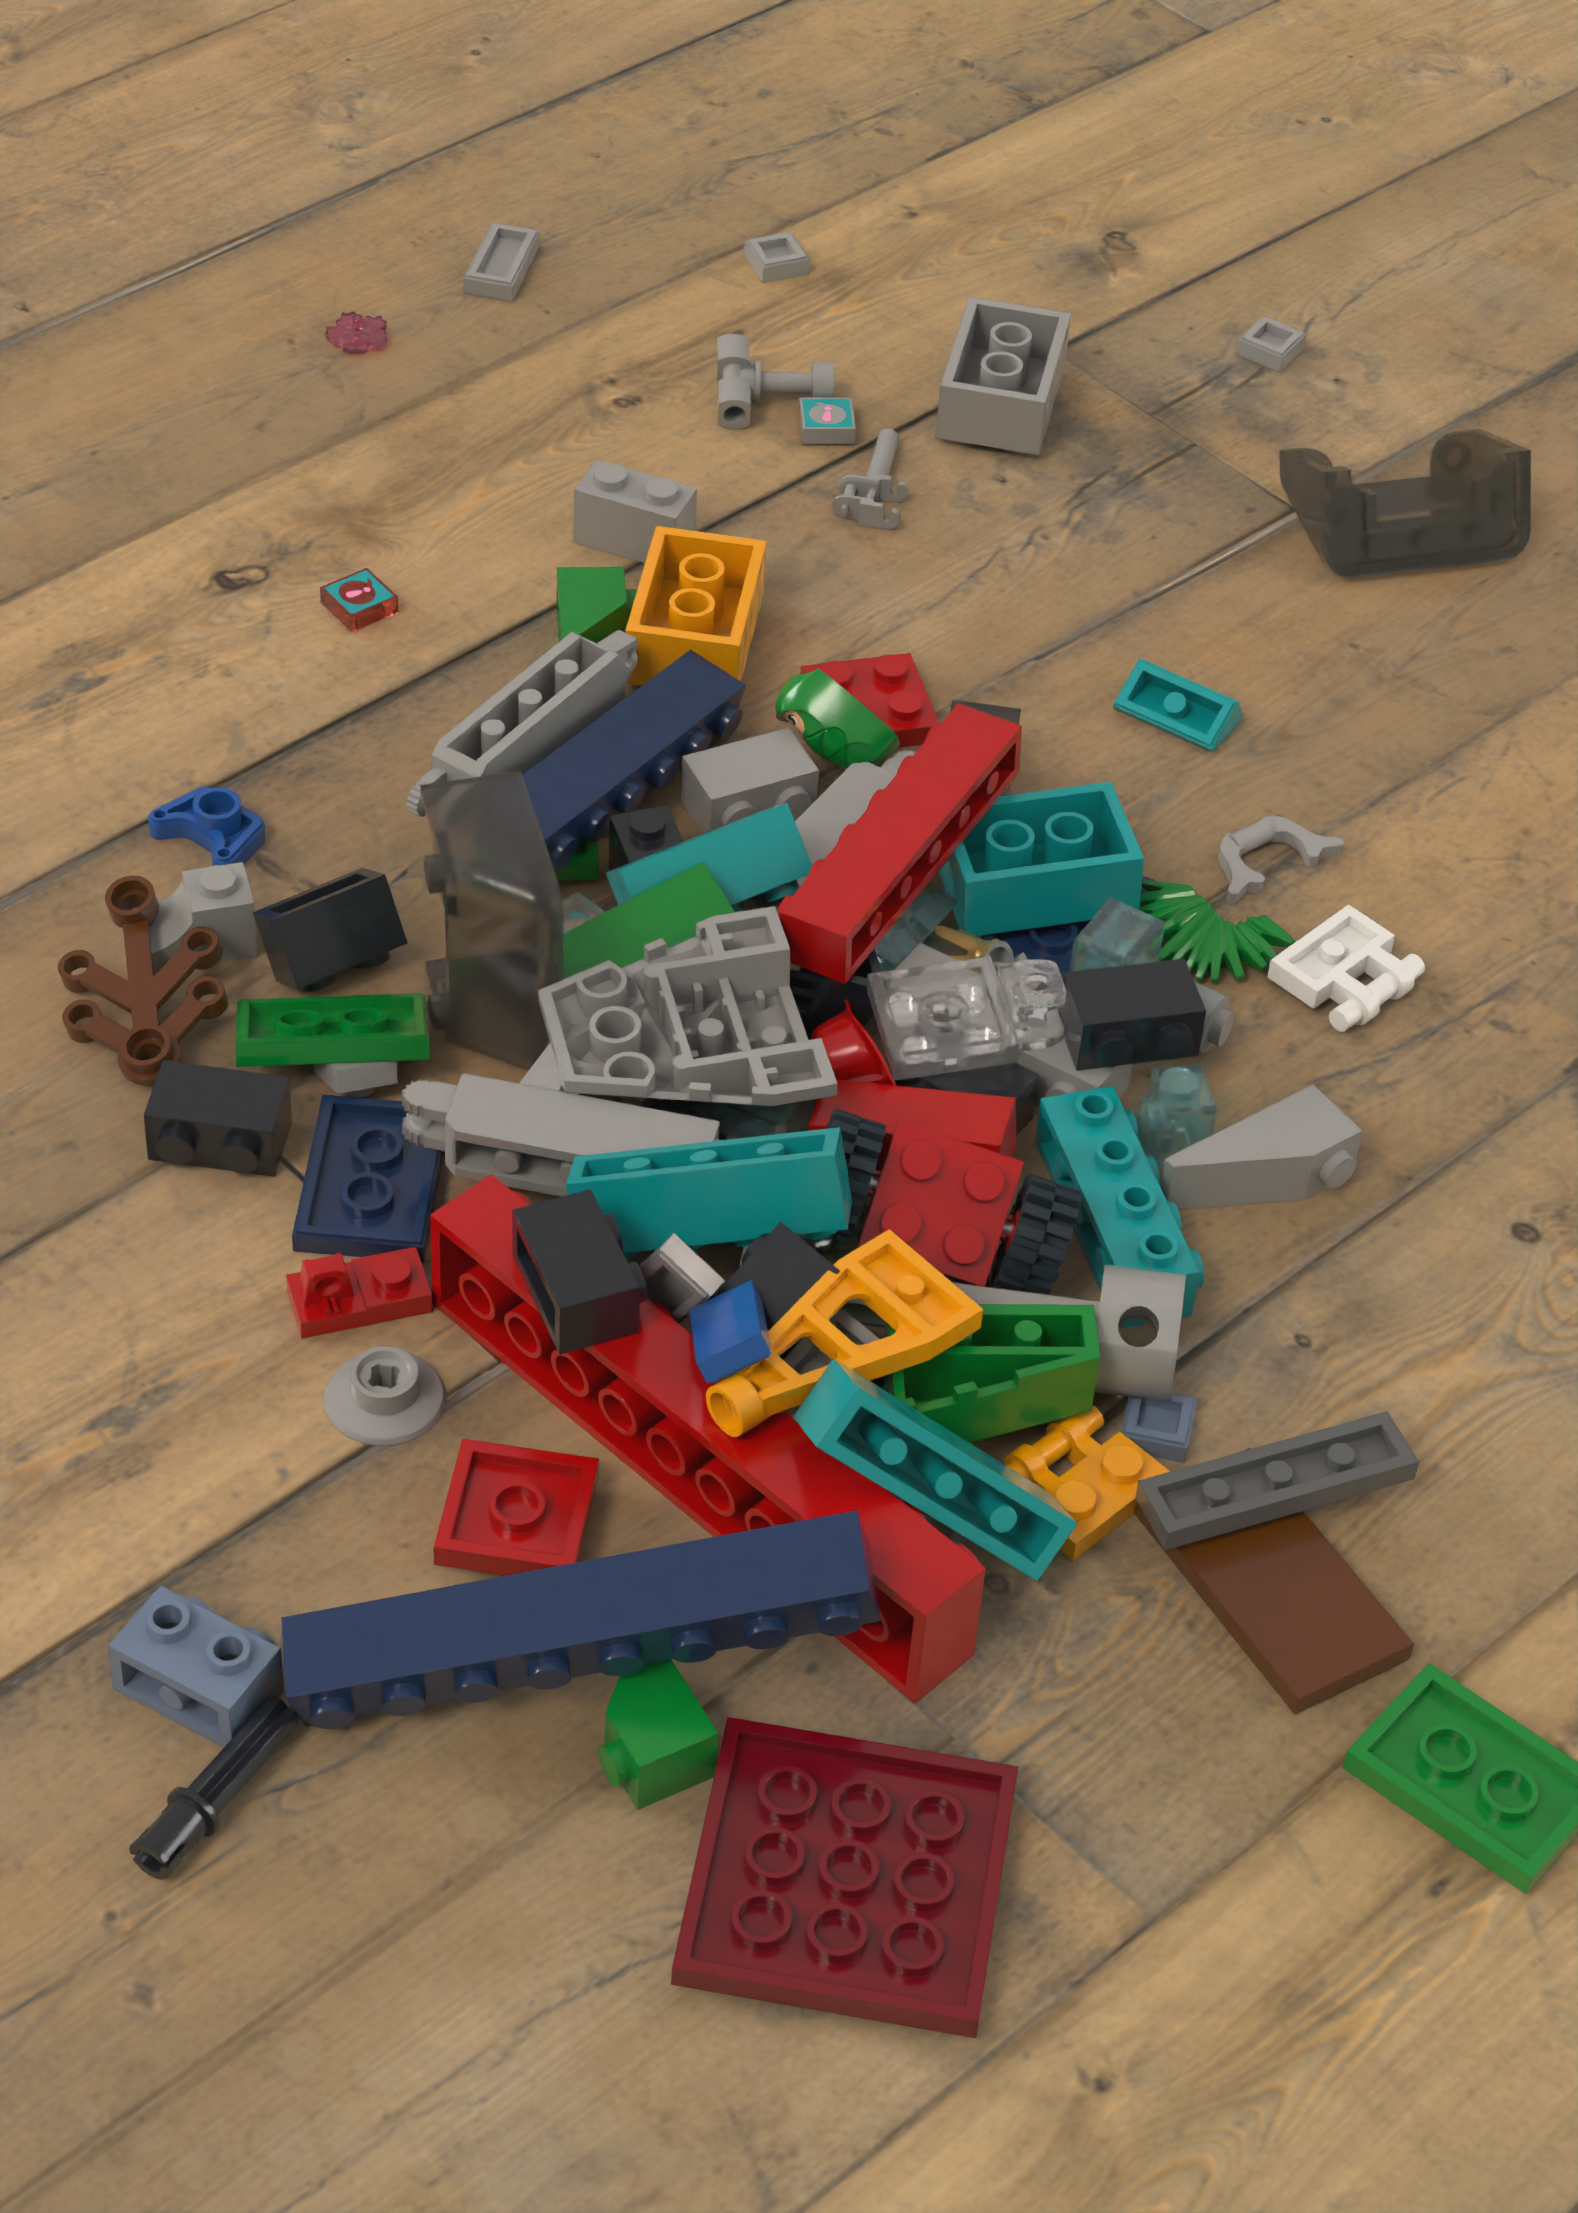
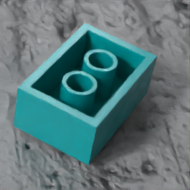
(1044, 861)

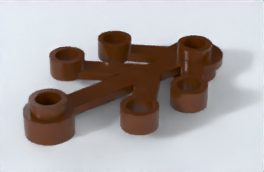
(143, 991)

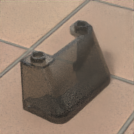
(1461, 514)

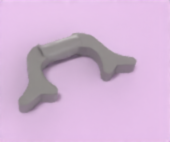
(1270, 829)

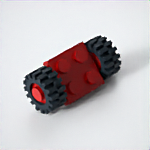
(955, 1204)

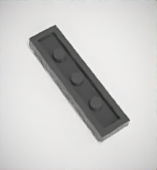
(1276, 1480)

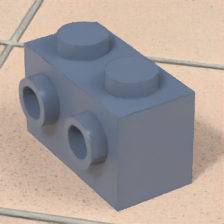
(195, 1665)

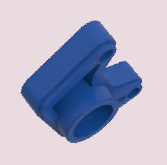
(213, 821)

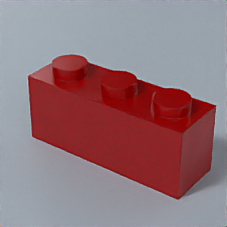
(969, 1117)

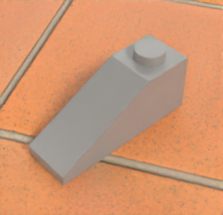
(1267, 1157)

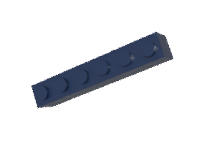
(630, 752)

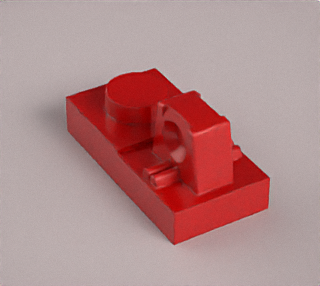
(358, 1293)

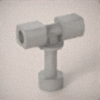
(744, 381)

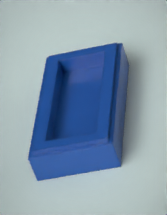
(729, 1332)

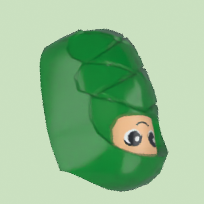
(834, 721)

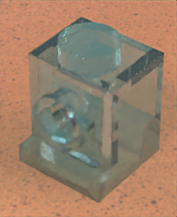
(1175, 1111)

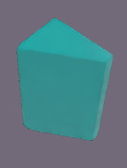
(1178, 706)

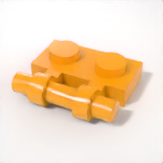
(1100, 1484)

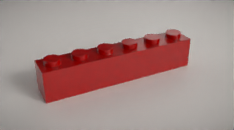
(899, 842)

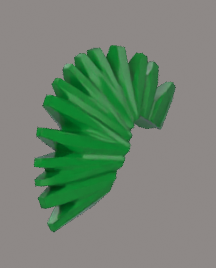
(1204, 938)

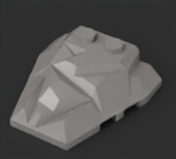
(691, 1021)

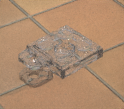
(985, 1010)

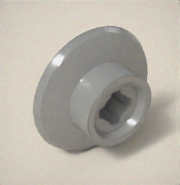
(384, 1397)

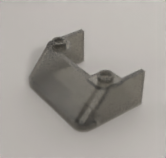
(498, 917)

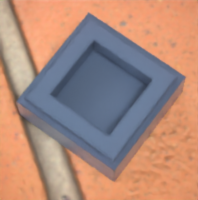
(1161, 1426)

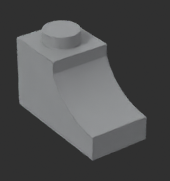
(208, 898)

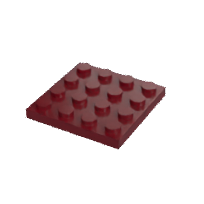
(847, 1877)

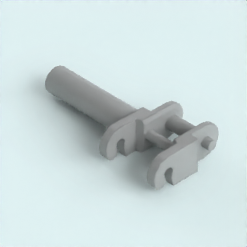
(861, 493)

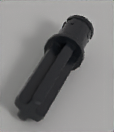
(195, 1809)

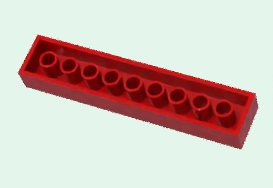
(652, 1413)

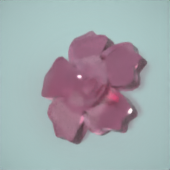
(357, 333)

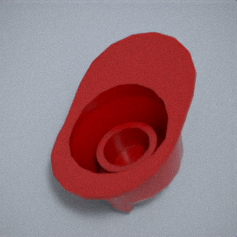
(852, 1050)

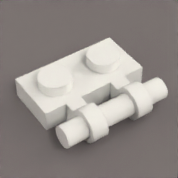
(1331, 959)

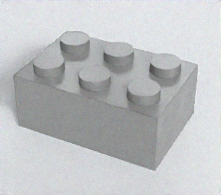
(1003, 376)

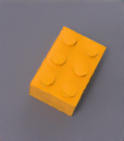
(697, 596)

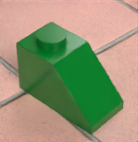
(592, 601)
(656, 1735)

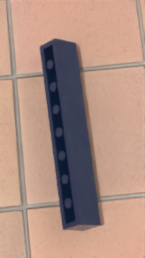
(579, 1620)

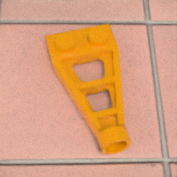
(893, 1283)

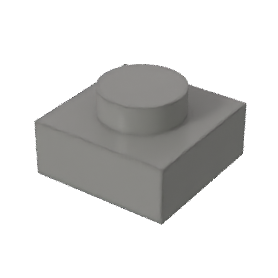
(357, 1078)

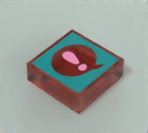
(359, 599)

